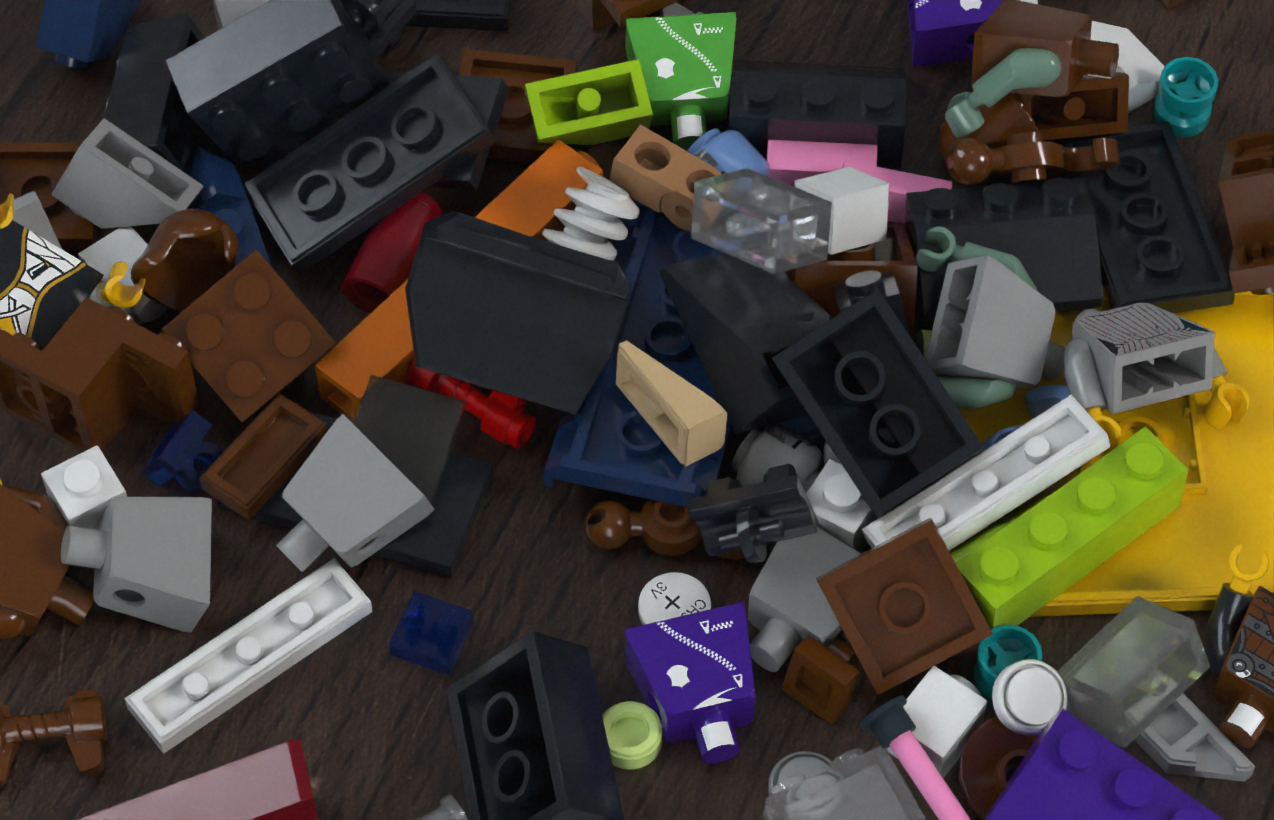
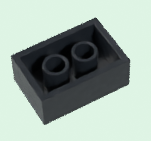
(275, 74)

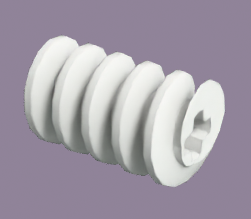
(594, 217)

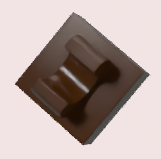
(822, 677)

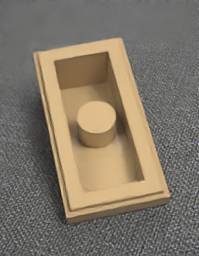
(674, 408)

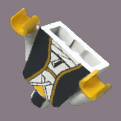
(47, 285)

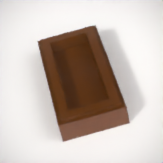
(263, 456)

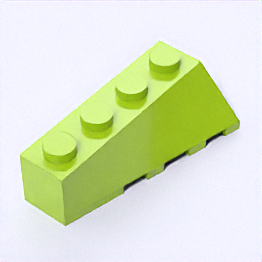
(1064, 536)

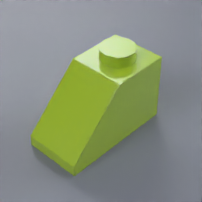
(590, 105)

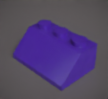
(1086, 777)

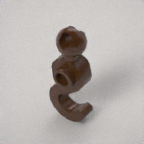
(1028, 158)
(661, 524)

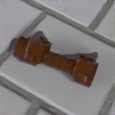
(80, 721)

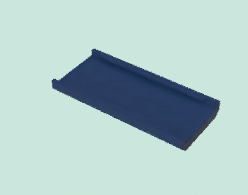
(608, 439)

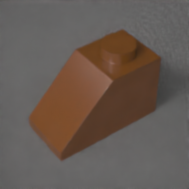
(1091, 109)

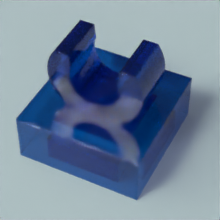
(178, 449)
(431, 632)

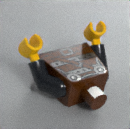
(1243, 654)

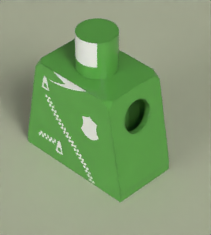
(685, 69)

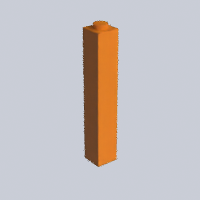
(384, 338)

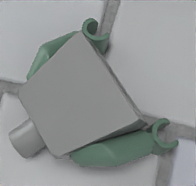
(987, 324)

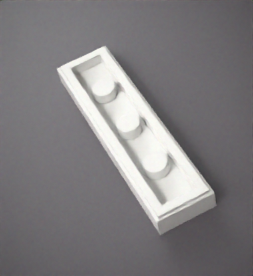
(999, 476)
(248, 655)

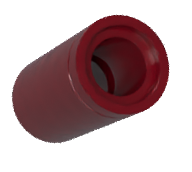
(388, 253)

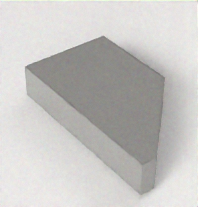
(1191, 745)

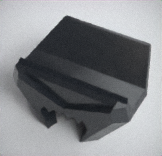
(513, 311)

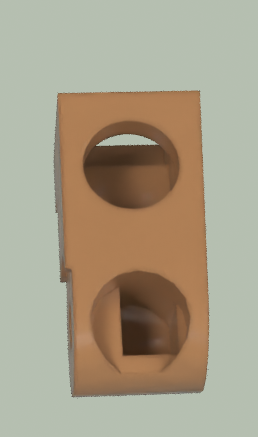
(660, 175)

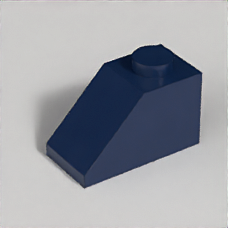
(84, 29)

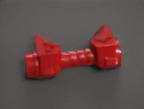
(501, 414)

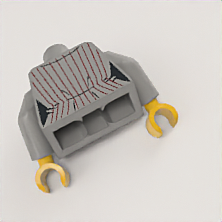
(1144, 358)

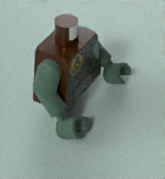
(1032, 53)

